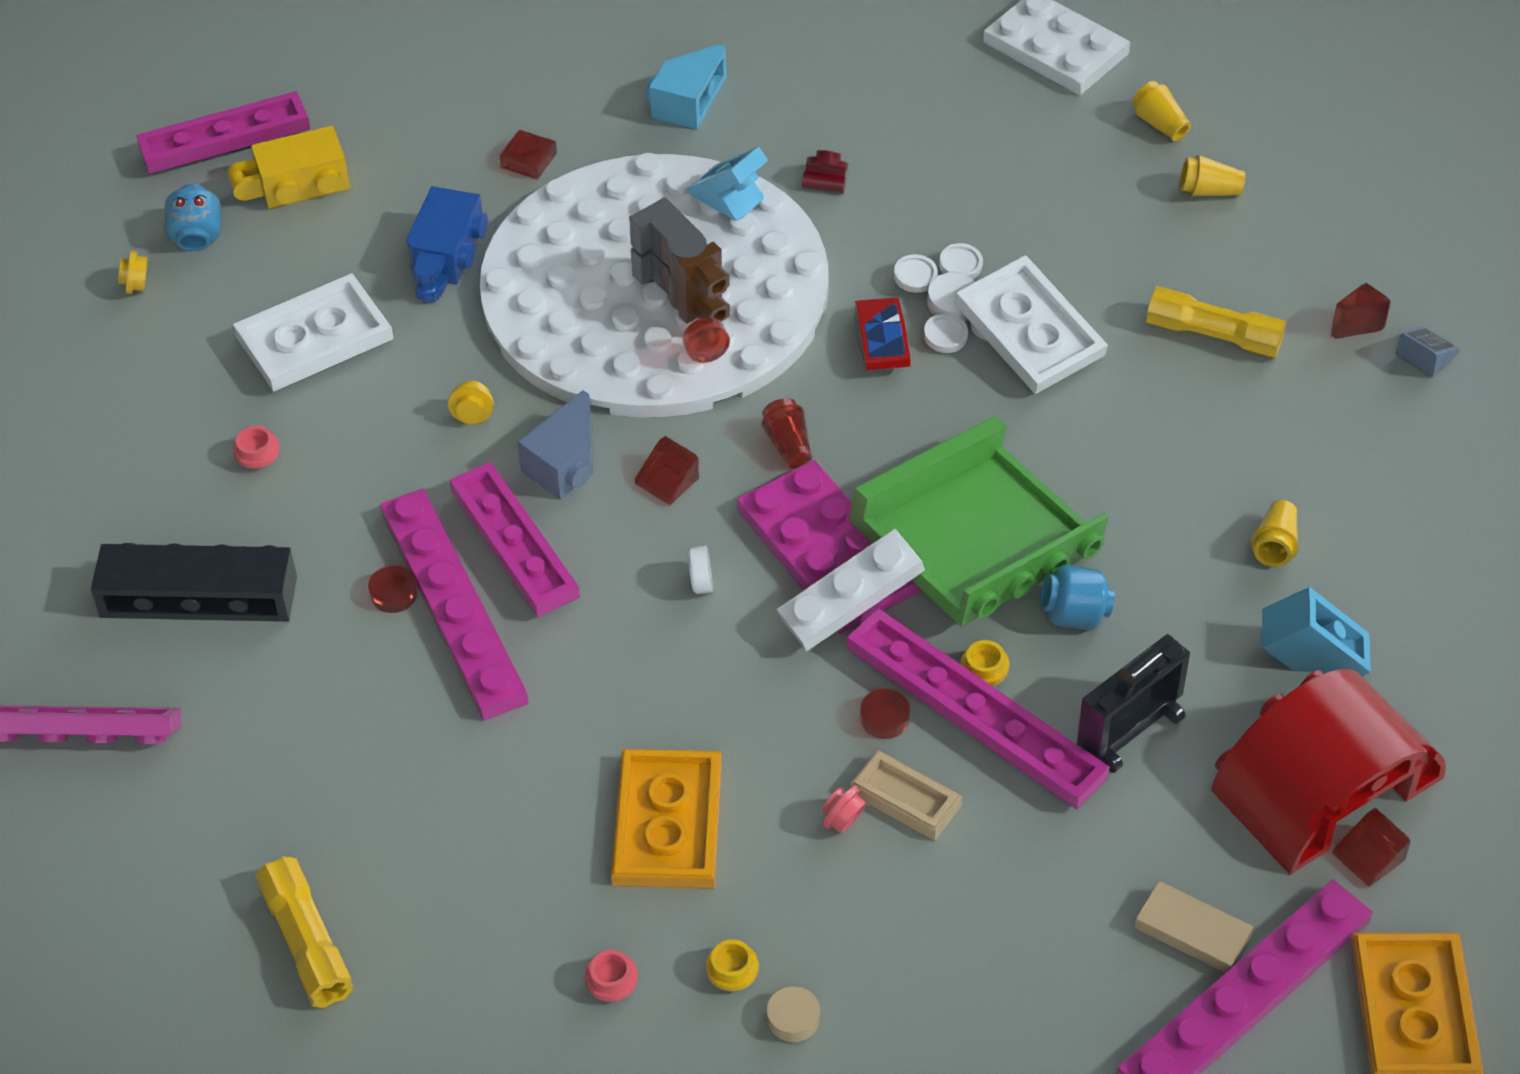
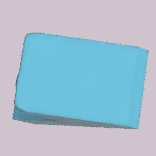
(731, 184)

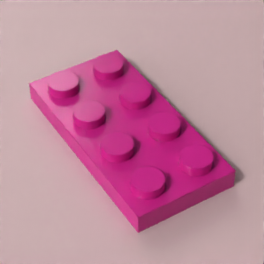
(809, 529)

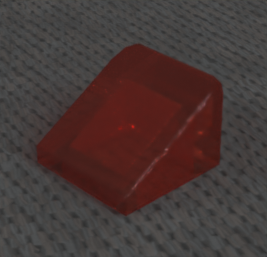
(1360, 312)
(668, 470)
(1373, 847)

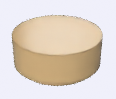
(793, 1014)

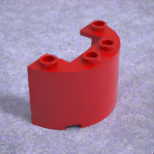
(1318, 761)

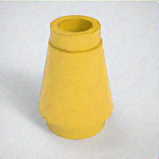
(1159, 109)
(1210, 178)
(1277, 535)

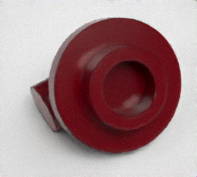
(825, 172)

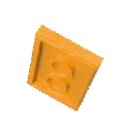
(667, 819)
(1415, 1003)

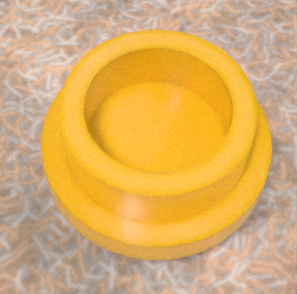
(133, 272)
(471, 402)
(986, 661)
(732, 965)

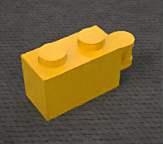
(292, 169)

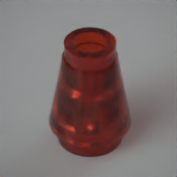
(788, 432)

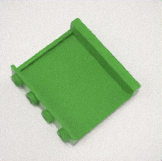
(975, 522)

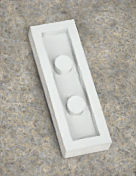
(851, 589)

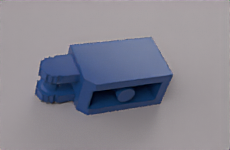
(444, 239)

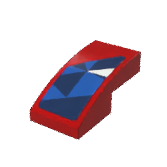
(882, 333)

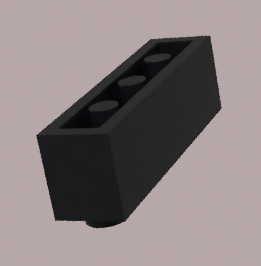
(194, 582)

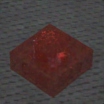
(528, 154)

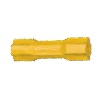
(1185, 313)
(315, 956)

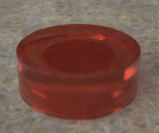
(705, 340)
(392, 589)
(885, 713)

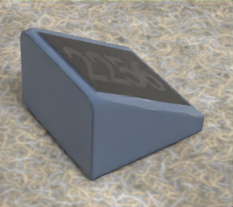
(1425, 350)

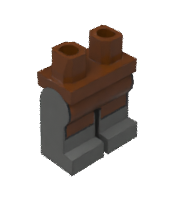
(678, 261)

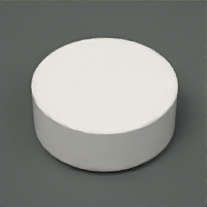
(700, 570)

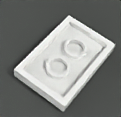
(1057, 43)
(1030, 324)
(313, 332)

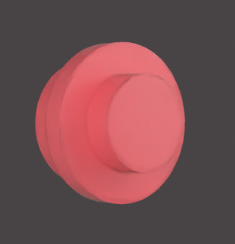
(256, 447)
(842, 809)
(611, 976)

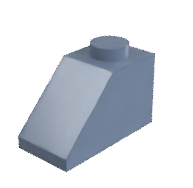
(560, 448)

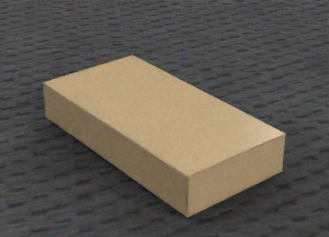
(907, 795)
(1193, 927)

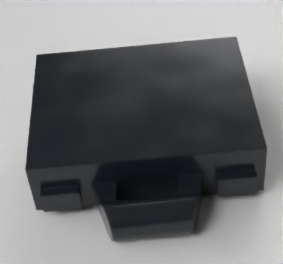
(1134, 700)

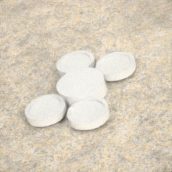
(917, 273)

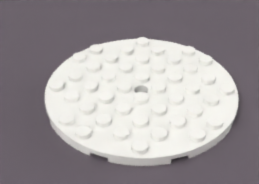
(578, 320)

